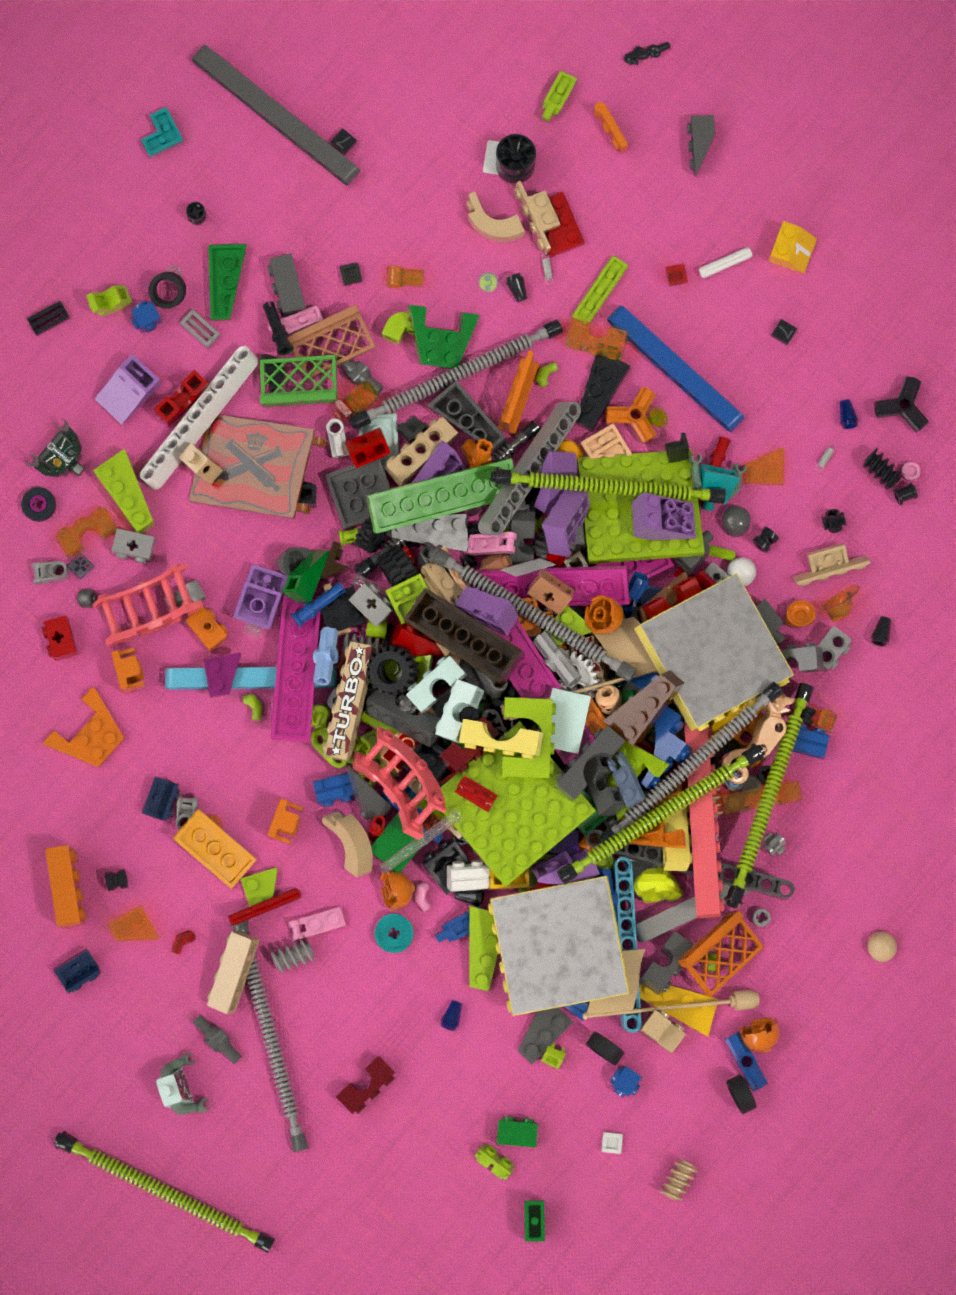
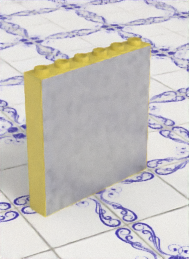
(717, 649)
(559, 946)

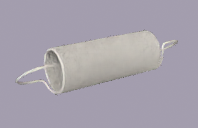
(547, 269)
(826, 456)

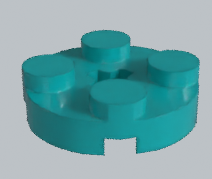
(403, 939)

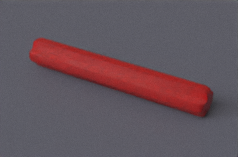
(264, 906)

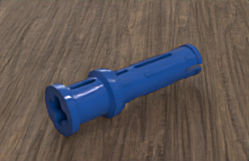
(310, 609)

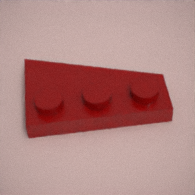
(567, 235)

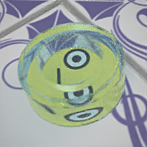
(488, 282)

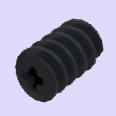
(882, 469)

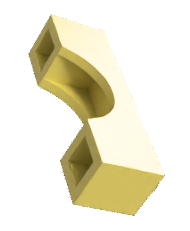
(477, 734)

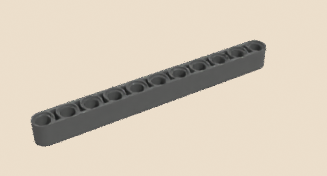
(275, 115)
(756, 877)

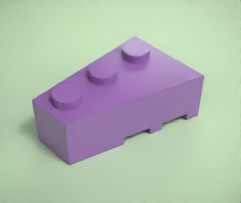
(441, 462)
(564, 521)
(488, 609)

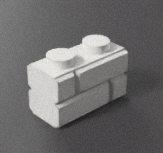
(468, 876)

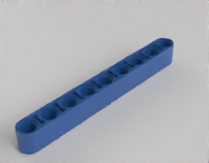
(676, 369)

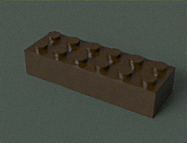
(464, 636)

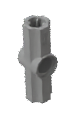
(557, 659)

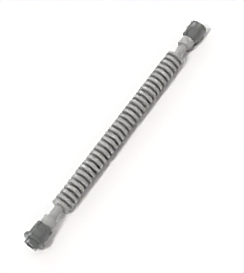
(444, 559)
(298, 1137)

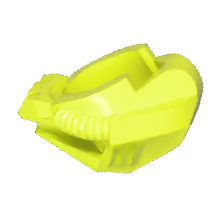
(657, 885)

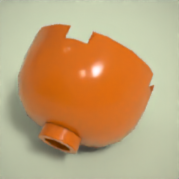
(604, 615)
(396, 890)
(761, 1035)

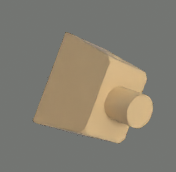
(198, 460)

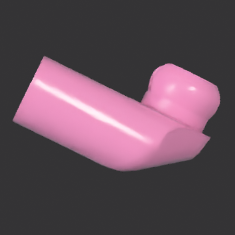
(420, 894)

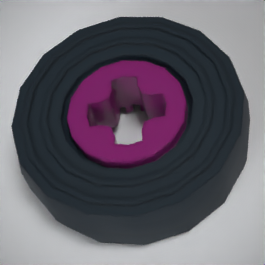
(30, 499)

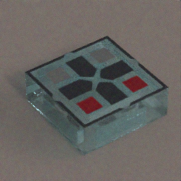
(80, 566)

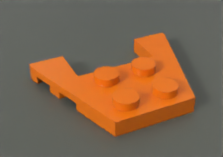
(95, 740)
(657, 835)

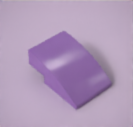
(555, 463)
(260, 597)
(546, 870)

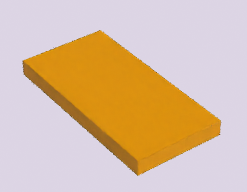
(214, 848)

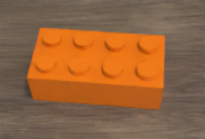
(65, 886)

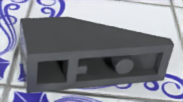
(367, 797)

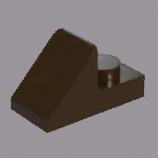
(331, 567)

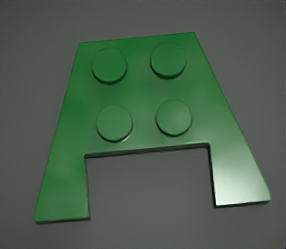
(440, 346)

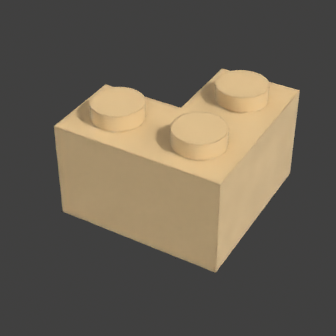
(663, 1031)

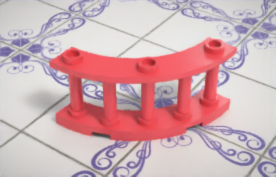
(157, 621)
(395, 791)

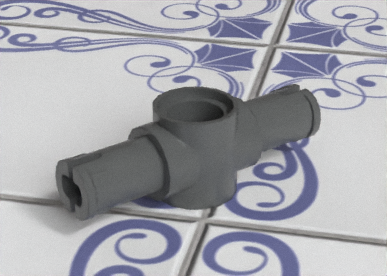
(360, 373)
(217, 1039)

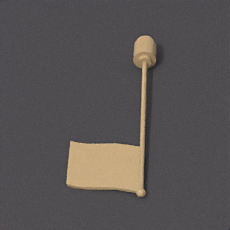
(620, 645)
(625, 1003)

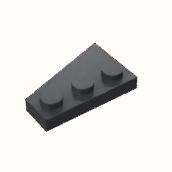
(543, 1032)

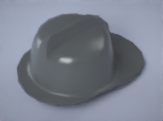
(292, 558)

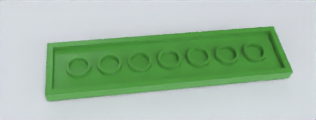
(434, 497)

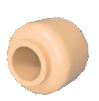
(608, 699)

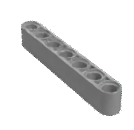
(675, 916)

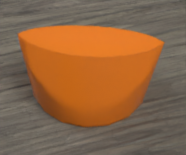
(800, 614)

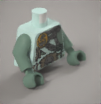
(175, 1089)

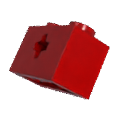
(367, 448)
(67, 646)

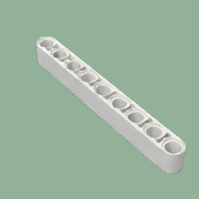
(199, 417)

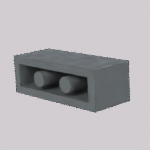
(286, 285)

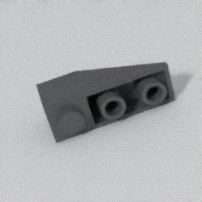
(702, 134)

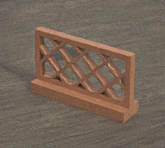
(328, 326)

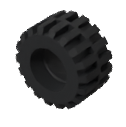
(396, 565)
(378, 675)

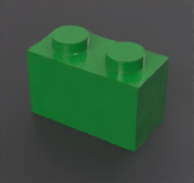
(517, 1133)
(534, 1220)

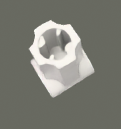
(337, 440)

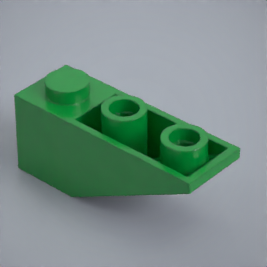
(304, 579)

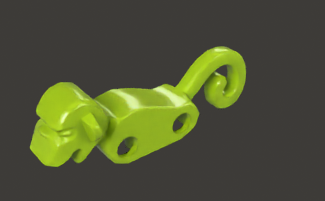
(320, 721)

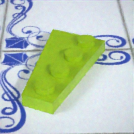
(481, 948)

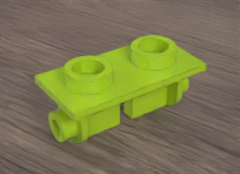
(488, 1155)

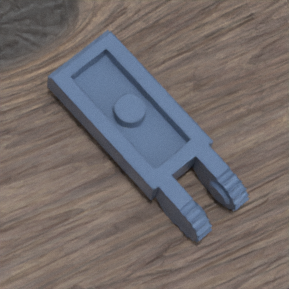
(626, 780)

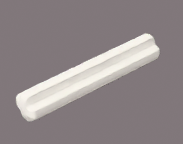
(725, 262)

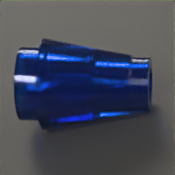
(848, 416)
(451, 1017)

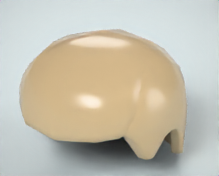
(882, 946)

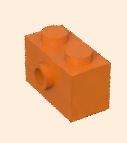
(207, 628)

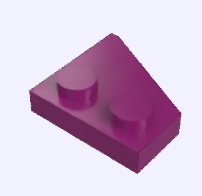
(221, 673)

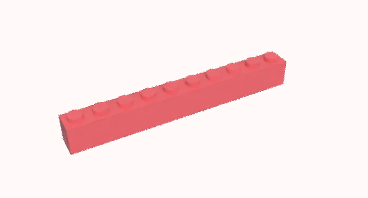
(704, 834)

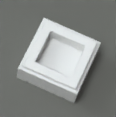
(612, 1143)

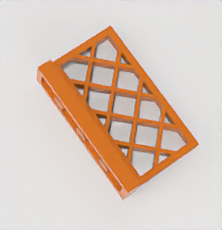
(518, 394)
(708, 942)

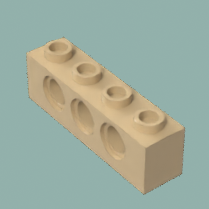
(402, 473)

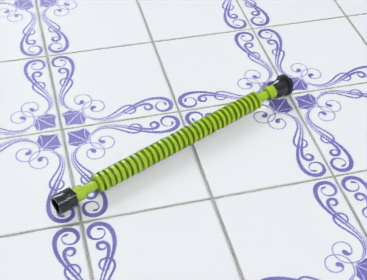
(506, 477)
(748, 757)
(769, 796)
(70, 1145)

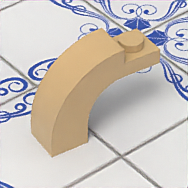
(492, 229)
(355, 841)

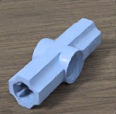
(325, 656)

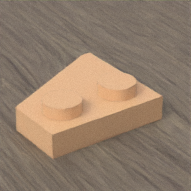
(605, 444)

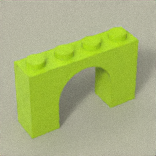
(541, 713)

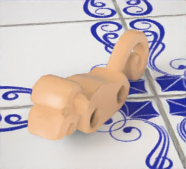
(763, 734)

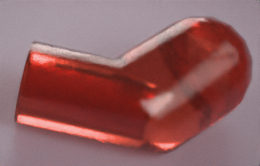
(182, 939)

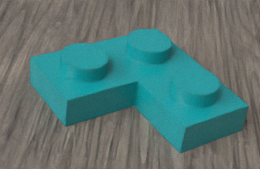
(166, 135)

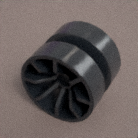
(515, 158)

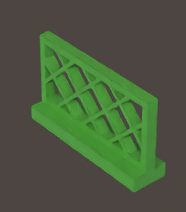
(298, 397)

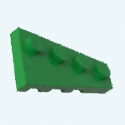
(224, 277)

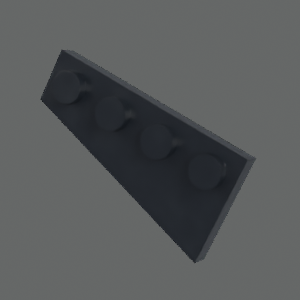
(600, 389)

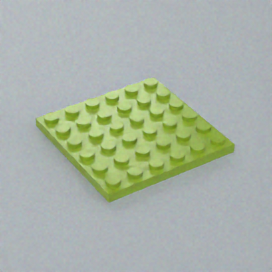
(610, 516)
(523, 820)

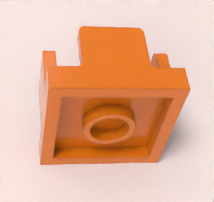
(128, 670)
(285, 821)

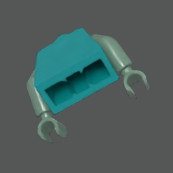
(716, 477)

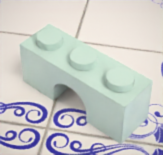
(422, 694)
(461, 696)

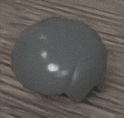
(736, 521)

